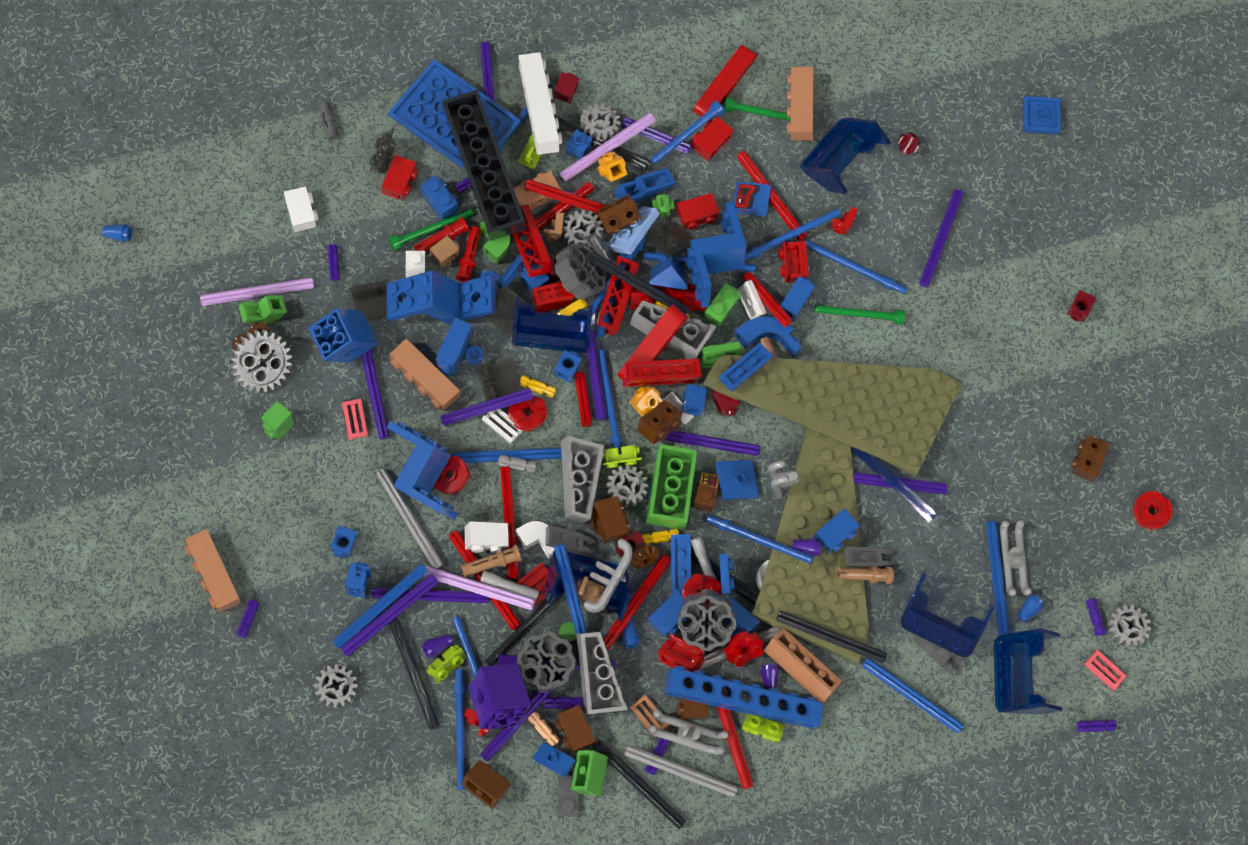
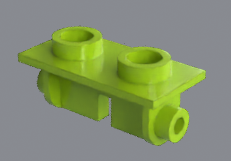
(529, 155)
(628, 456)
(453, 658)
(767, 728)

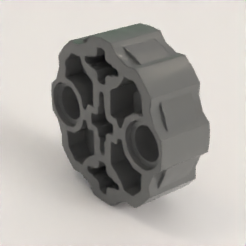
(578, 273)
(722, 609)
(566, 660)

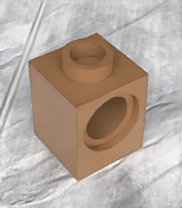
(445, 251)

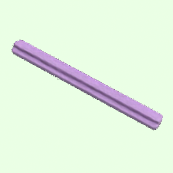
(607, 147)
(257, 291)
(481, 588)

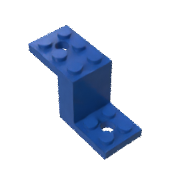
(716, 254)
(441, 297)
(423, 469)

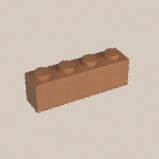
(802, 103)
(533, 199)
(424, 375)
(212, 570)
(802, 665)

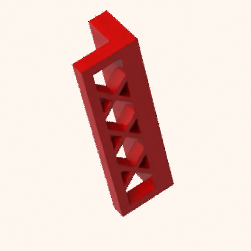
(537, 246)
(686, 297)
(621, 299)
(662, 372)

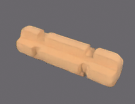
(543, 729)

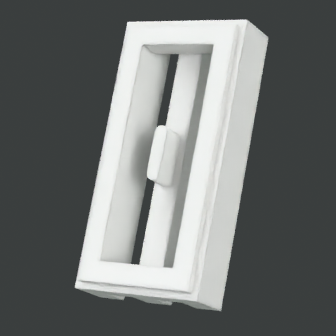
(753, 301)
(509, 439)

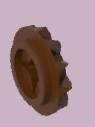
(645, 556)

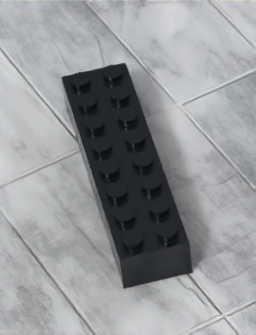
(484, 165)

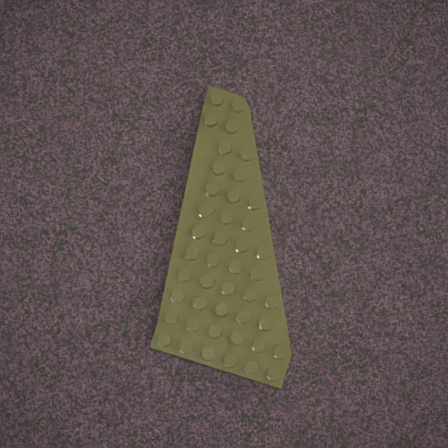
(866, 406)
(807, 588)

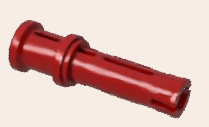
(449, 230)
(467, 263)

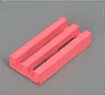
(358, 434)
(1100, 675)

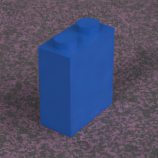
(454, 347)

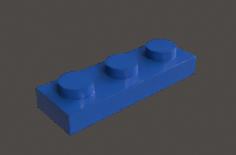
(745, 367)
(680, 561)

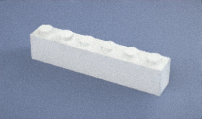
(539, 103)

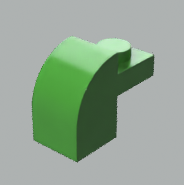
(495, 249)
(267, 310)

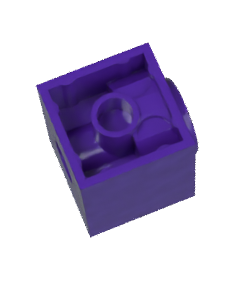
(499, 696)

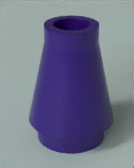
(807, 546)
(435, 646)
(769, 676)

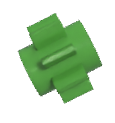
(663, 205)

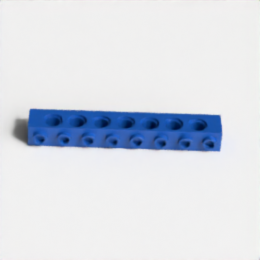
(675, 687)

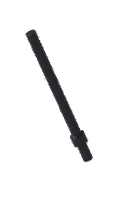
(520, 630)

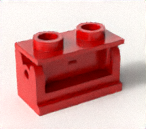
(712, 138)
(399, 177)
(697, 211)
(793, 261)
(551, 297)
(678, 653)

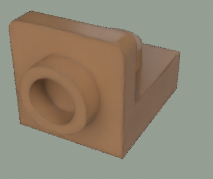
(555, 232)
(589, 590)

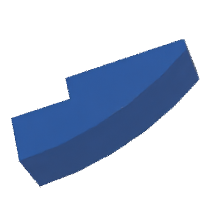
(646, 185)

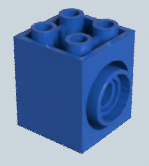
(343, 335)

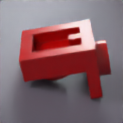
(844, 225)
(472, 719)

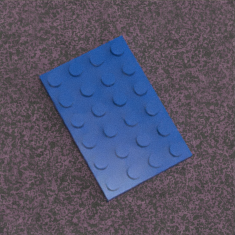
(423, 114)

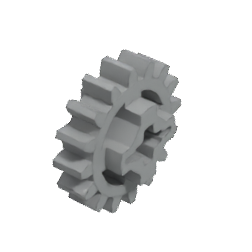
(600, 122)
(583, 221)
(630, 478)
(1136, 629)
(342, 682)

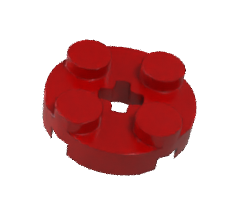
(534, 420)
(458, 481)
(1146, 519)
(699, 582)
(752, 648)

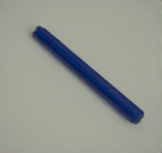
(901, 488)

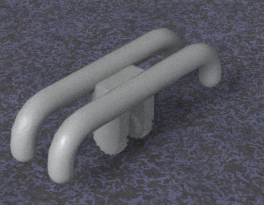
(781, 479)
(1014, 558)
(613, 582)
(687, 733)

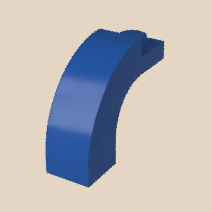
(767, 327)

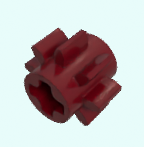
(909, 143)

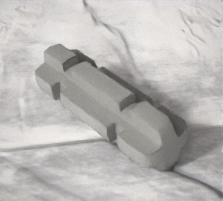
(517, 463)

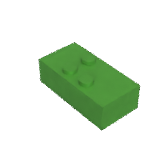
(671, 487)

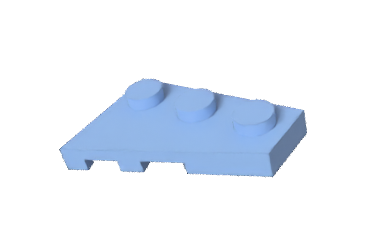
(630, 236)

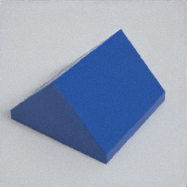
(669, 274)

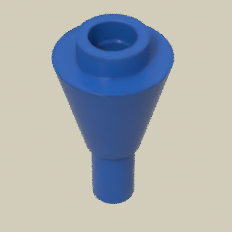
(630, 636)

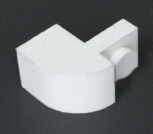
(534, 533)

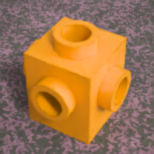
(612, 166)
(645, 400)

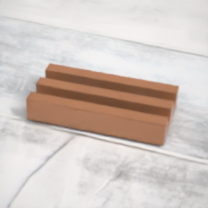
(648, 714)

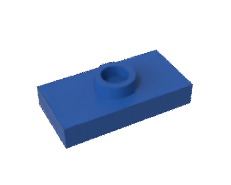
(554, 760)

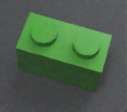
(722, 305)
(277, 421)
(589, 773)

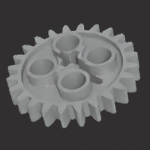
(270, 373)

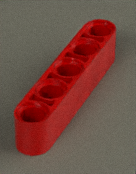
(726, 79)
(657, 338)

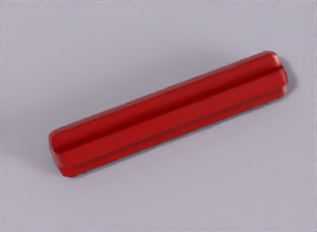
(583, 400)

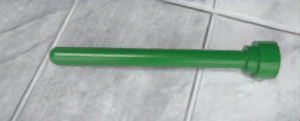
(732, 105)
(398, 241)
(897, 316)

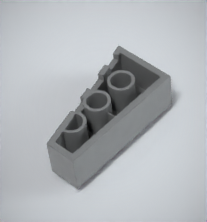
(689, 338)
(580, 476)
(597, 676)

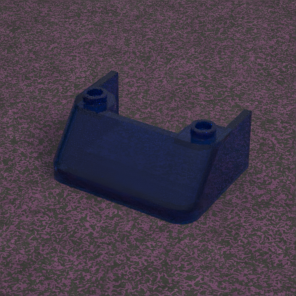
(839, 148)
(551, 330)
(581, 567)
(939, 631)
(1014, 672)

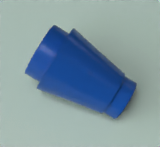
(118, 232)
(1030, 608)

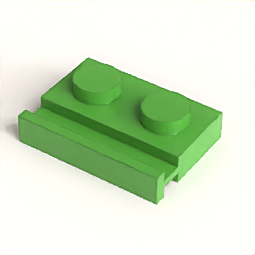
(713, 352)

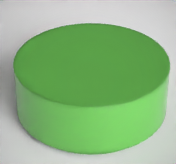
(568, 632)

